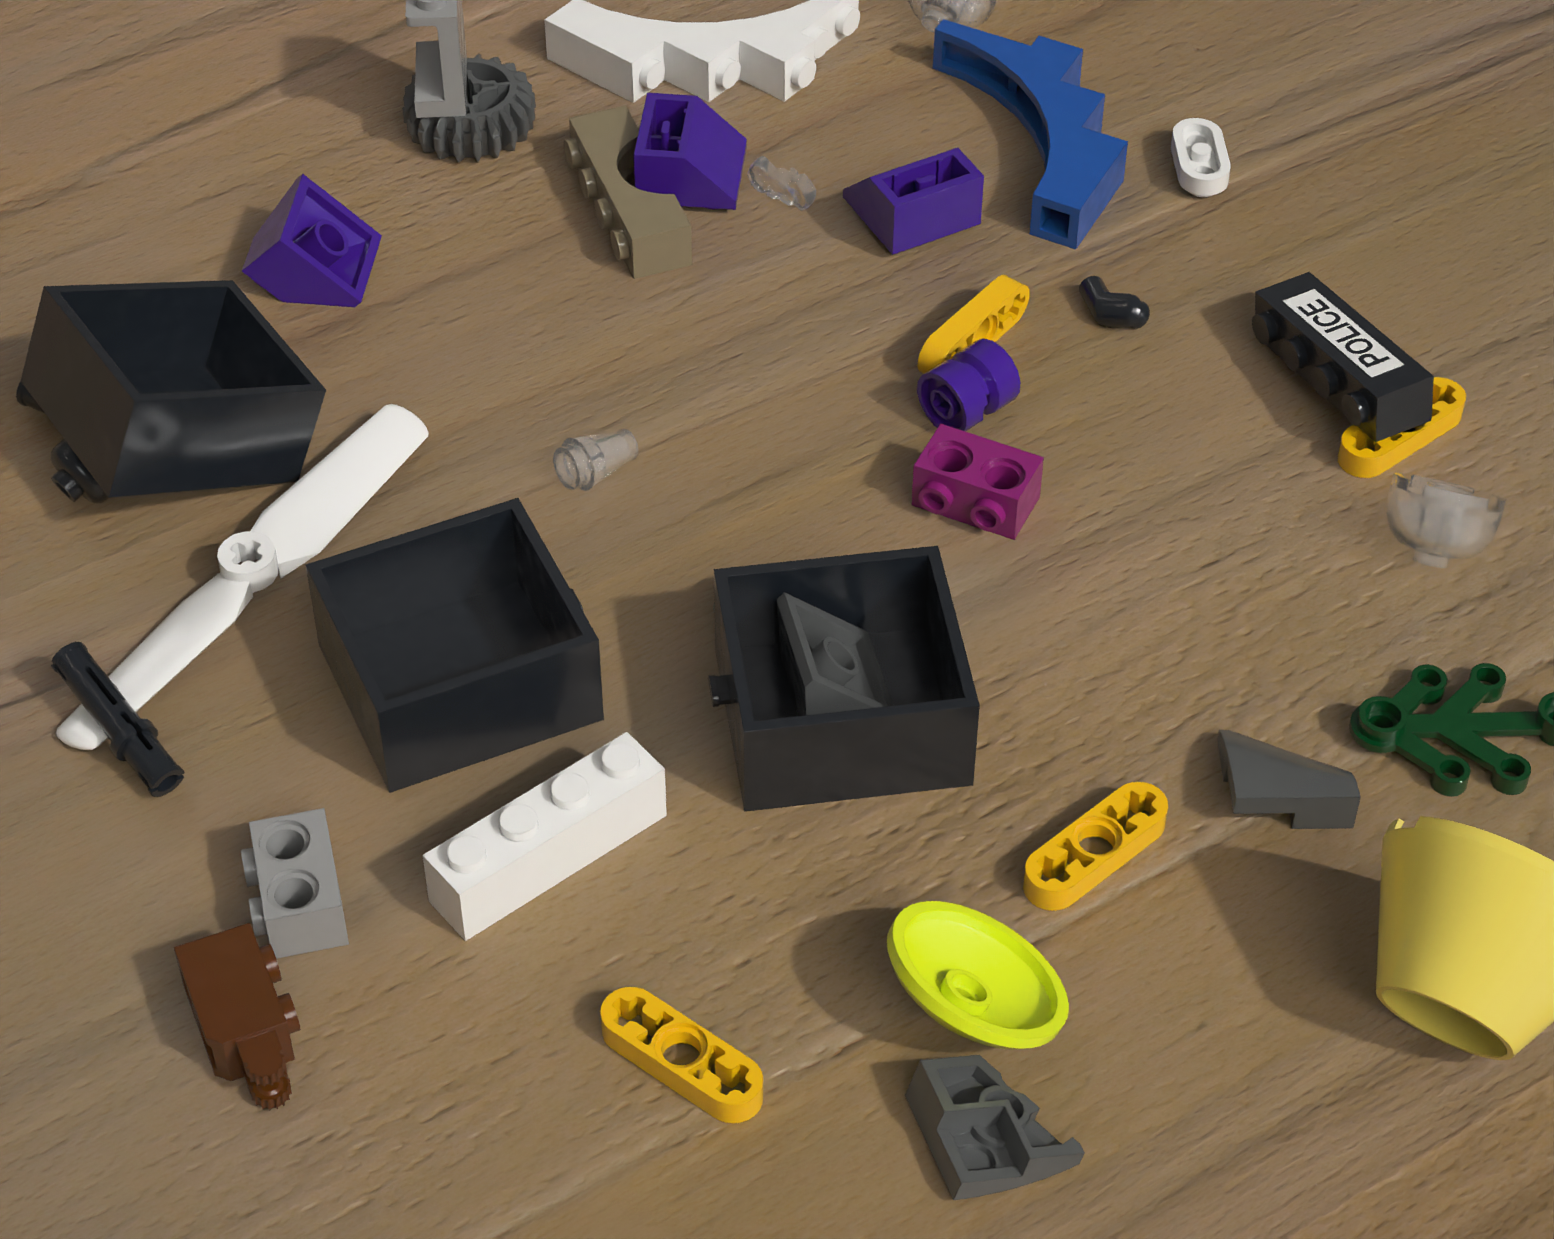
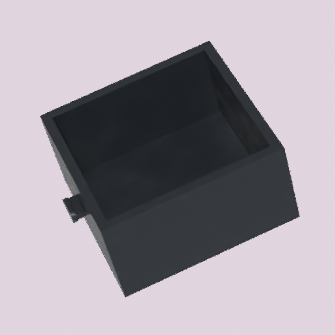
(171, 386)
(456, 643)
(851, 754)

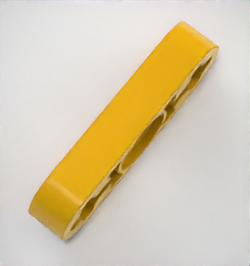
(984, 316)
(1356, 447)
(1090, 869)
(691, 1080)

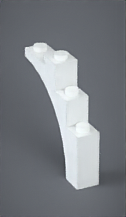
(700, 57)

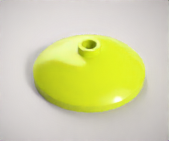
(976, 976)

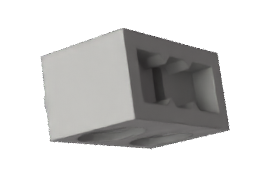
(296, 884)

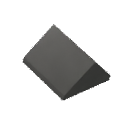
(828, 661)

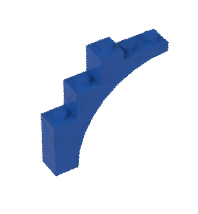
(1064, 119)

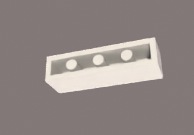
(545, 835)

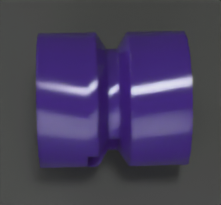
(969, 385)

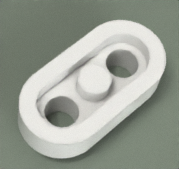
(1200, 157)

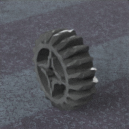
(497, 114)

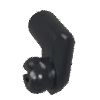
(1113, 309)

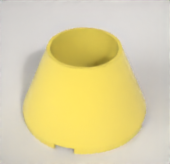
(1466, 936)

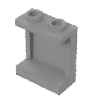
(441, 63)

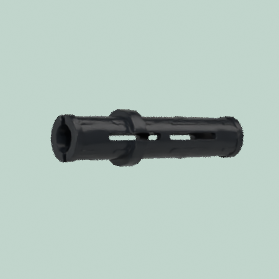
(130, 736)

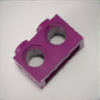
(977, 481)

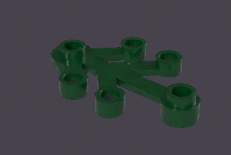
(1389, 726)

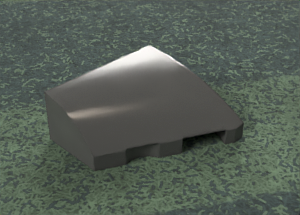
(1280, 781)
(983, 1129)

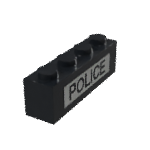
(1343, 356)

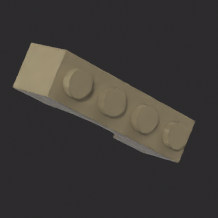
(643, 226)

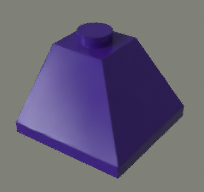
(313, 249)

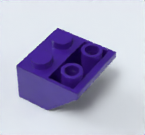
(688, 152)
(920, 200)

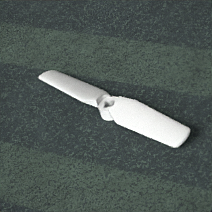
(281, 540)

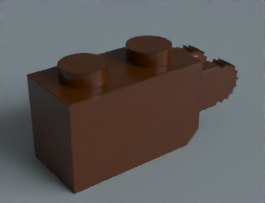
(239, 1011)

